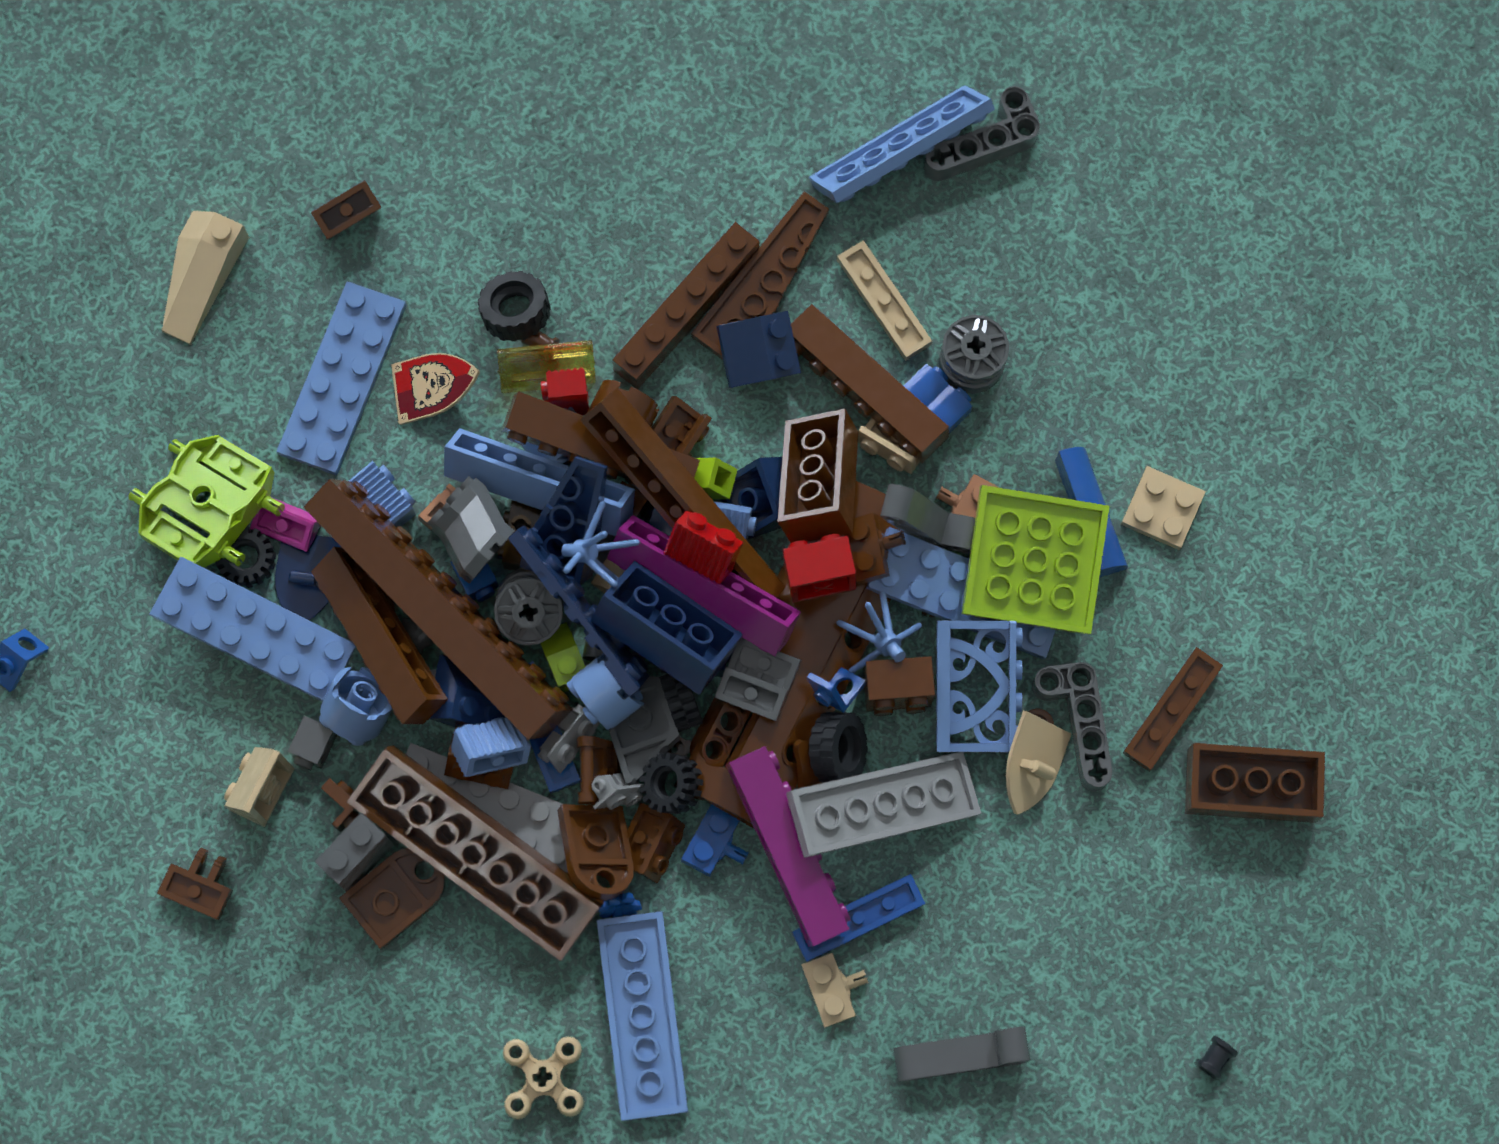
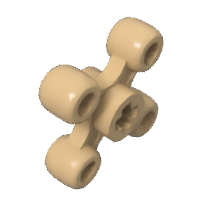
(532, 1068)

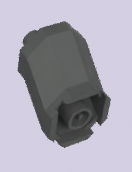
(470, 528)

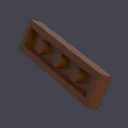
(1172, 709)

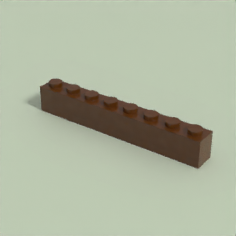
(666, 480)

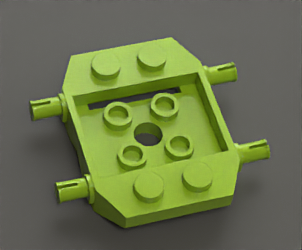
(221, 516)

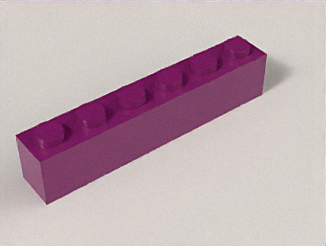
(739, 603)
(801, 878)

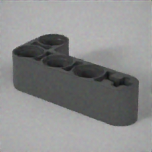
(979, 139)
(926, 520)
(1080, 726)
(962, 1054)

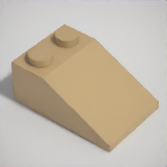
(259, 785)

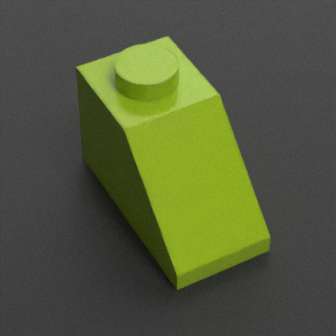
(562, 656)

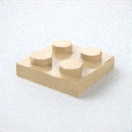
(1163, 508)

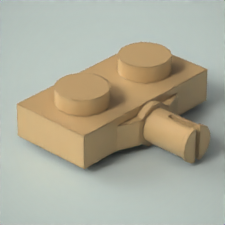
(832, 989)

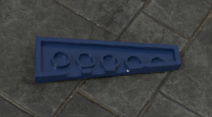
(626, 668)

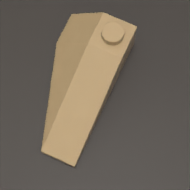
(200, 268)

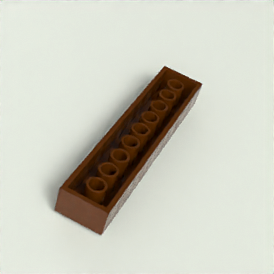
(439, 608)

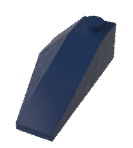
(571, 512)

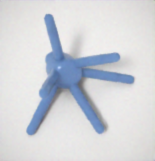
(587, 550)
(885, 640)

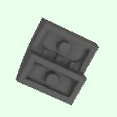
(757, 680)

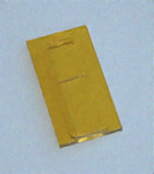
(527, 366)

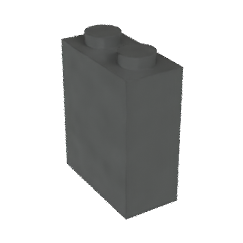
(354, 852)

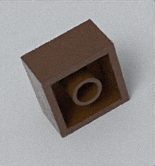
(898, 685)

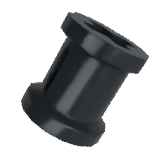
(1216, 1058)

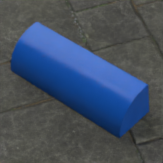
(1083, 486)

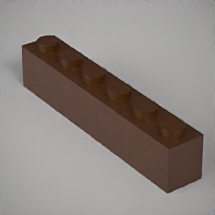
(685, 306)
(867, 385)
(563, 433)
(379, 638)

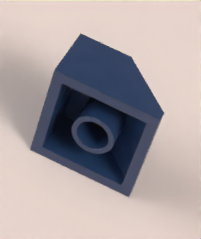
(758, 349)
(759, 488)
(465, 701)

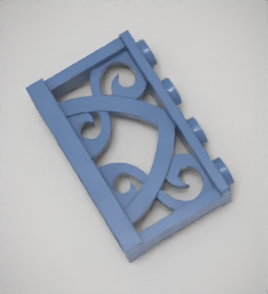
(946, 652)

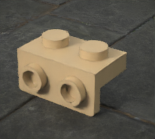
(875, 443)

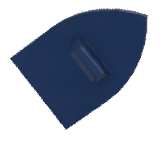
(295, 582)

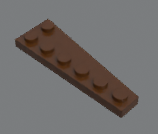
(767, 274)

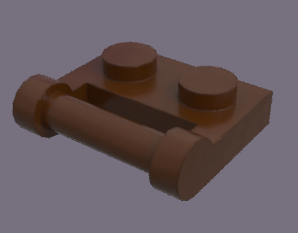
(597, 759)

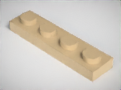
(884, 300)

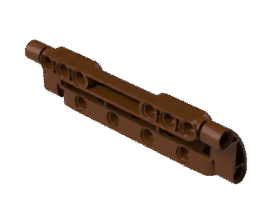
(822, 651)

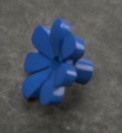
(619, 906)

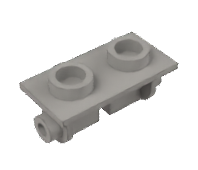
(562, 748)
(614, 792)

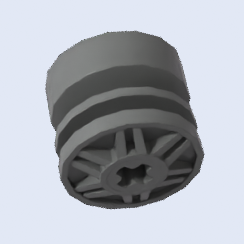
(968, 370)
(523, 588)

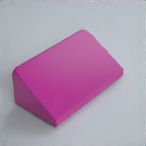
(292, 527)

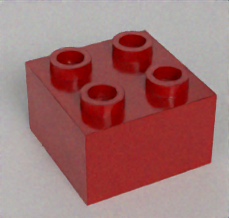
(819, 568)

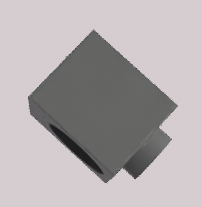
(311, 744)

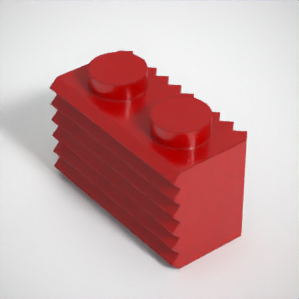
(566, 389)
(703, 546)

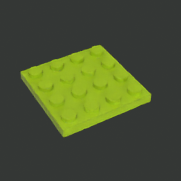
(1035, 559)

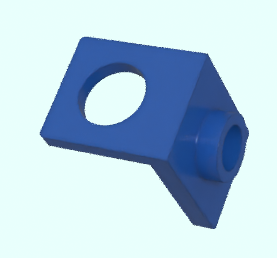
(15, 658)
(828, 694)

